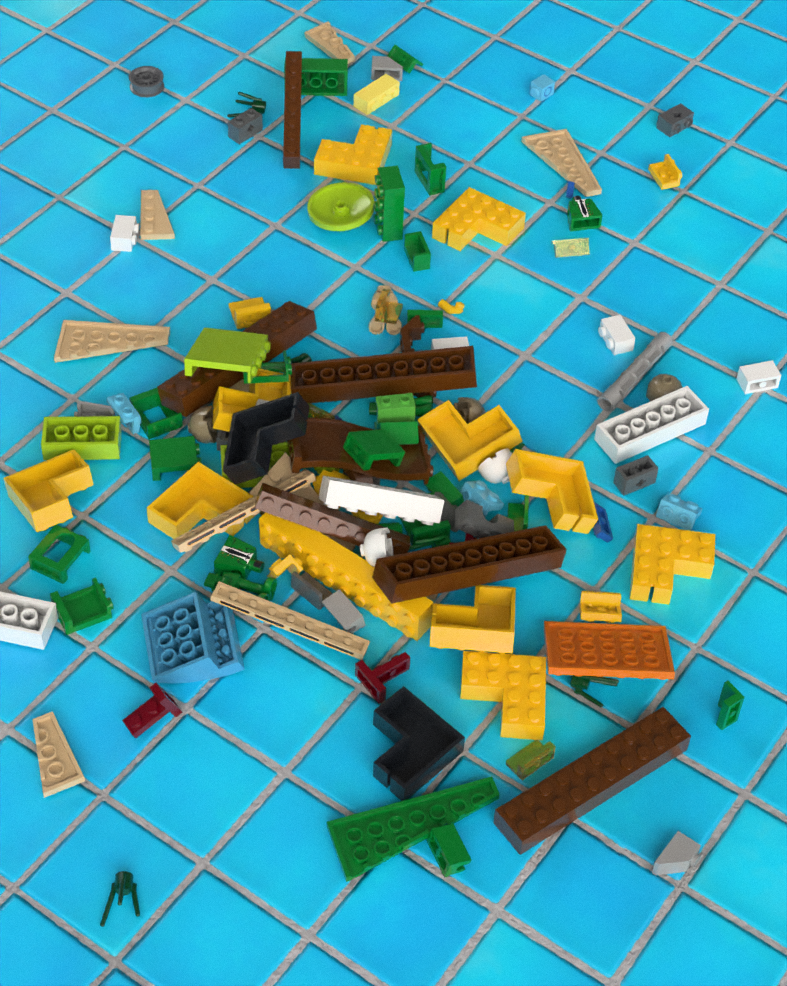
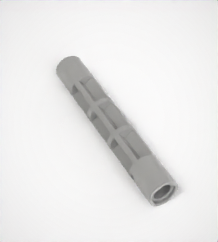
(635, 371)

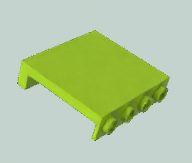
(228, 351)

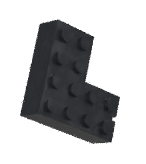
(257, 430)
(421, 745)

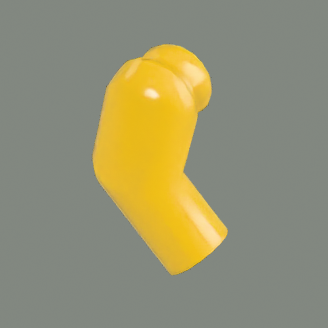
(451, 309)

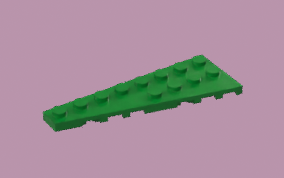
(386, 831)

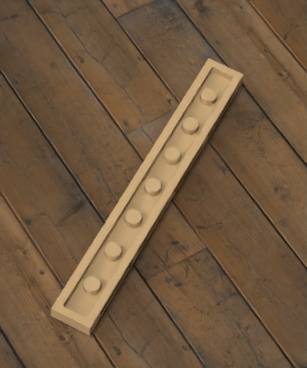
(236, 514)
(290, 620)

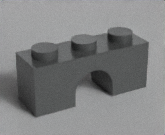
(471, 520)

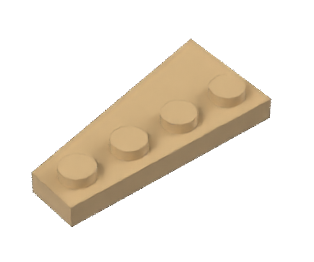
(327, 40)
(154, 218)
(56, 760)

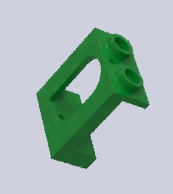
(436, 172)
(285, 367)
(149, 400)
(50, 568)

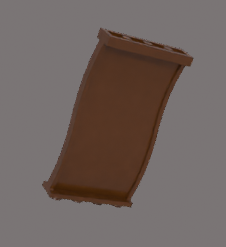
(324, 448)

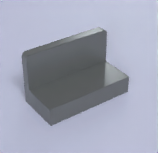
(309, 589)

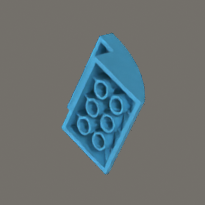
(191, 641)

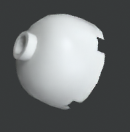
(495, 469)
(376, 545)

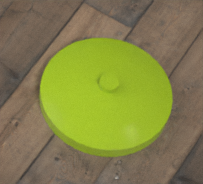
(340, 206)

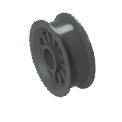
(146, 81)

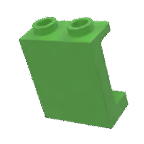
(395, 408)

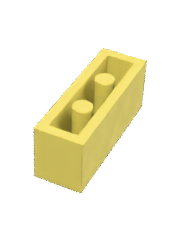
(376, 94)

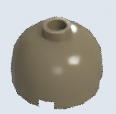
(662, 385)
(469, 408)
(202, 425)

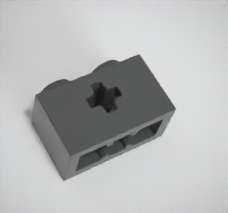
(675, 120)
(245, 126)
(635, 475)

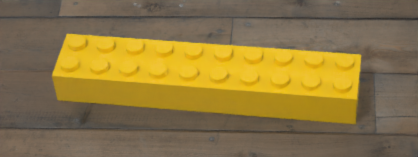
(344, 571)

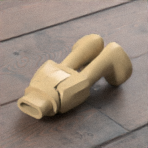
(378, 327)

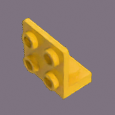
(248, 311)

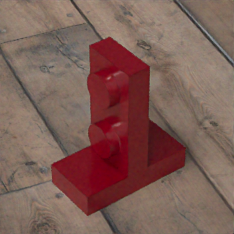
(374, 679)
(151, 711)

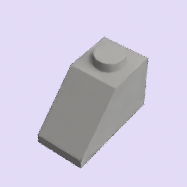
(384, 65)
(677, 856)

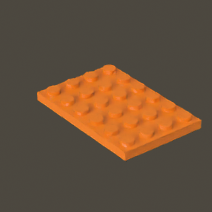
(608, 650)

